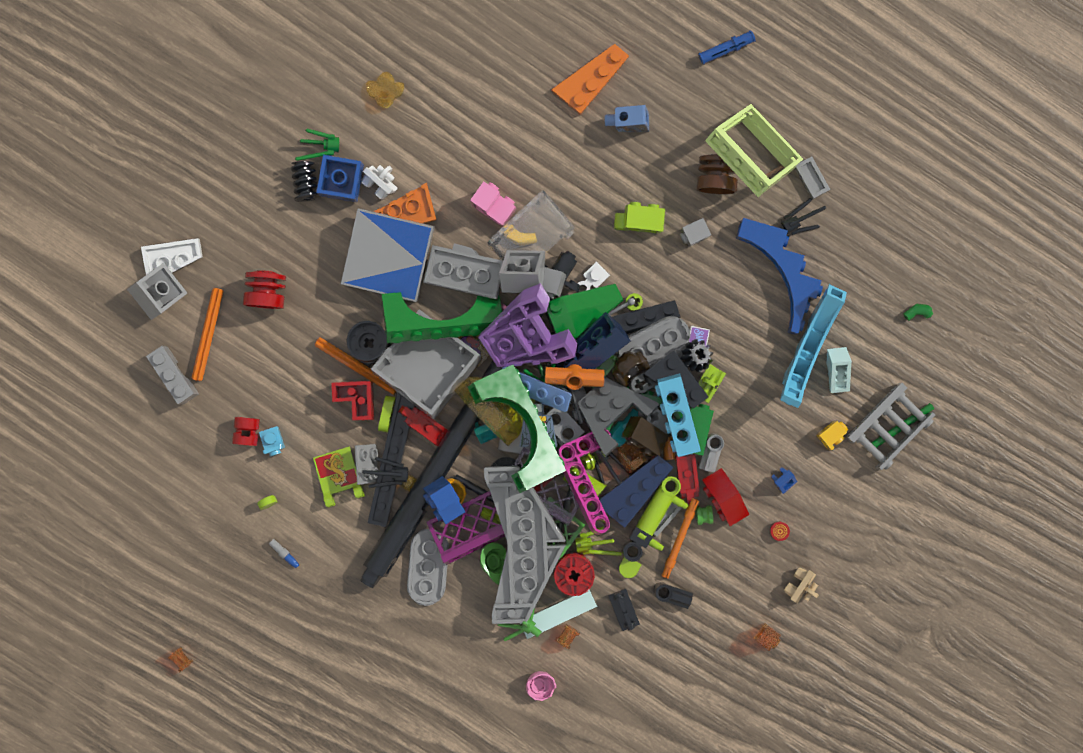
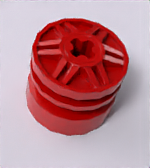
(264, 290)
(581, 565)

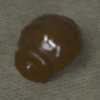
(628, 366)

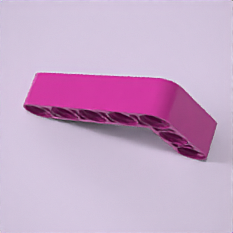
(583, 479)

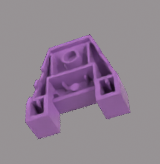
(521, 335)

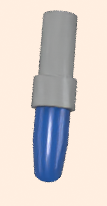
(284, 553)

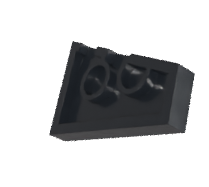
(673, 365)

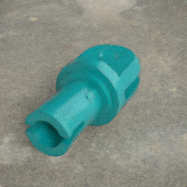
(619, 427)

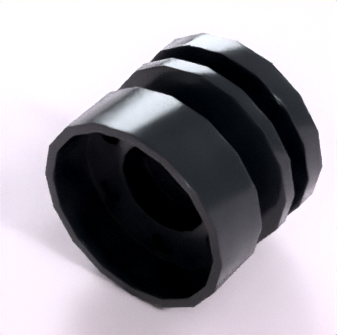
(360, 335)

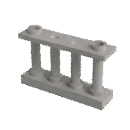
(884, 407)

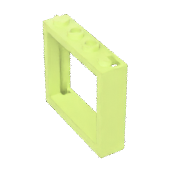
(740, 162)

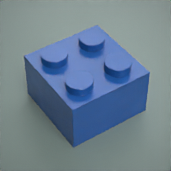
(340, 178)

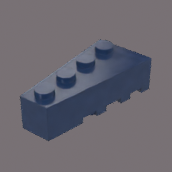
(628, 497)

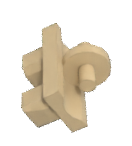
(806, 578)

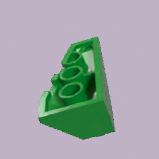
(582, 309)

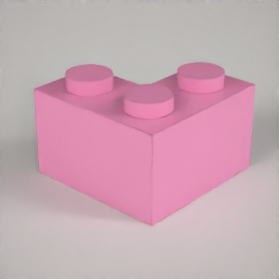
(491, 204)

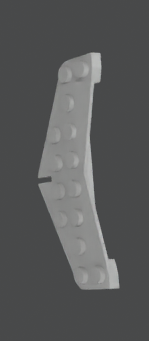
(528, 555)

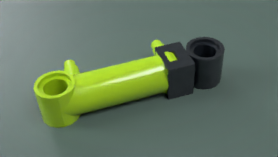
(643, 532)

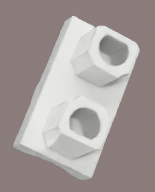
(382, 178)

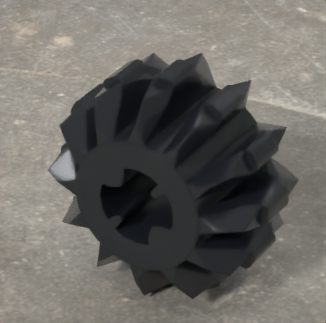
(701, 352)

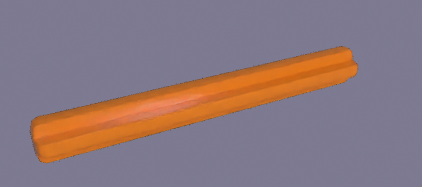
(207, 334)
(351, 363)

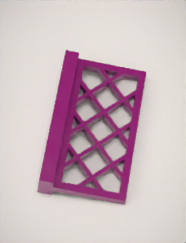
(473, 543)

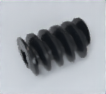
(303, 181)

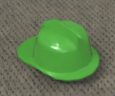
(492, 562)

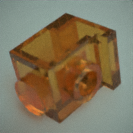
(637, 457)
(767, 637)

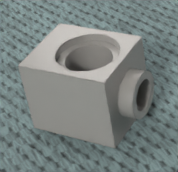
(695, 232)

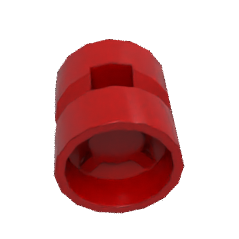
(247, 424)

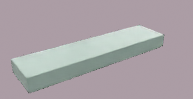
(562, 611)

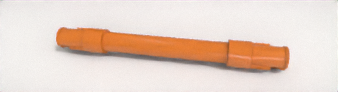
(671, 560)

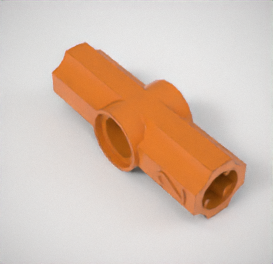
(574, 377)

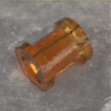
(567, 636)
(174, 657)

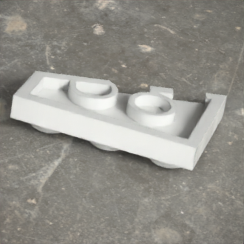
(172, 254)

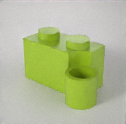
(640, 218)

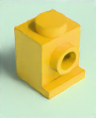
(832, 434)

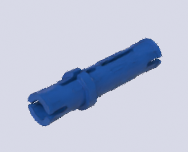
(727, 47)

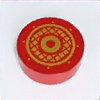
(779, 531)

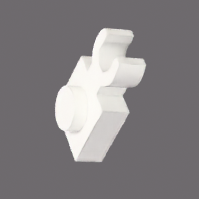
(594, 276)

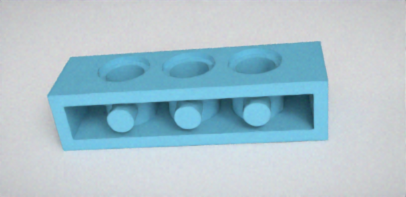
(690, 443)

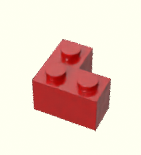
(360, 395)
(725, 497)

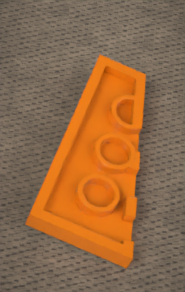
(589, 80)
(412, 206)

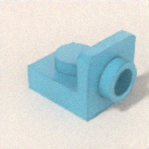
(272, 441)

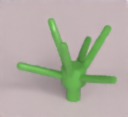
(528, 627)

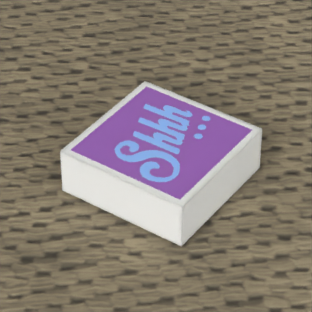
(699, 334)

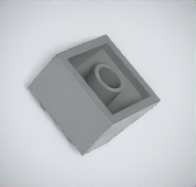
(521, 270)
(157, 291)

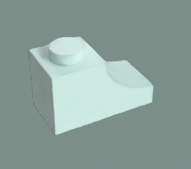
(839, 369)

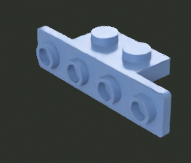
(546, 393)

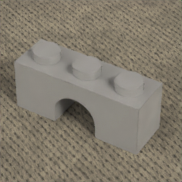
(167, 369)

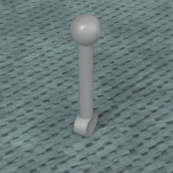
(631, 301)

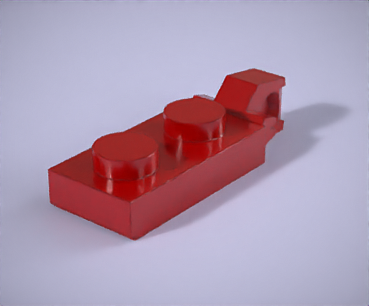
(423, 424)
(688, 477)

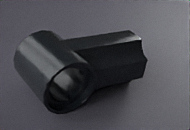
(674, 595)

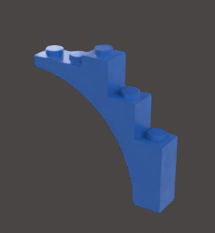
(800, 288)

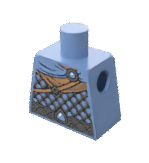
(637, 119)

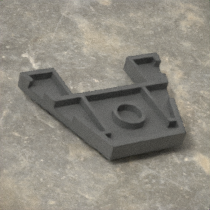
(606, 405)

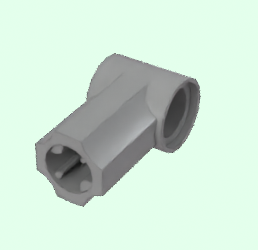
(711, 454)

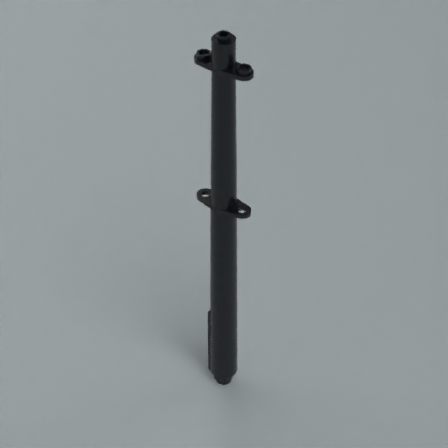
(413, 507)

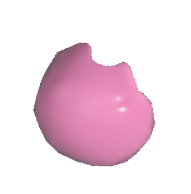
(540, 686)

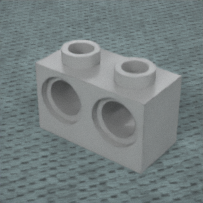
(566, 422)

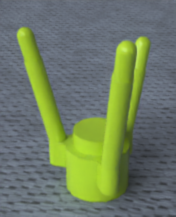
(583, 544)

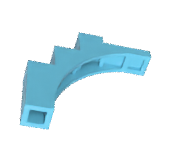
(810, 345)

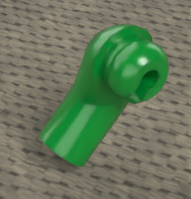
(920, 309)

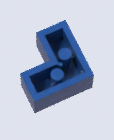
(444, 500)

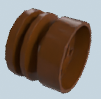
(717, 176)

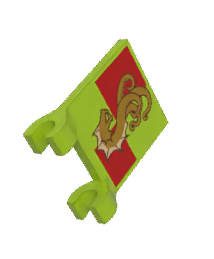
(337, 474)

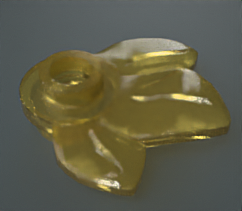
(385, 87)

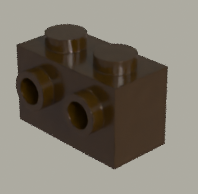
(644, 436)

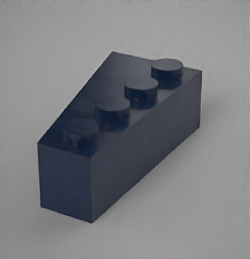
(598, 344)

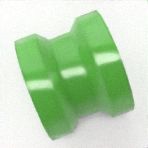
(704, 515)

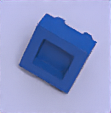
(786, 481)

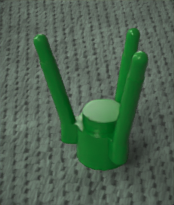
(329, 143)

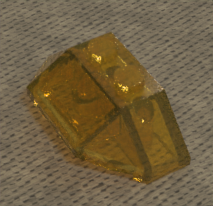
(497, 416)

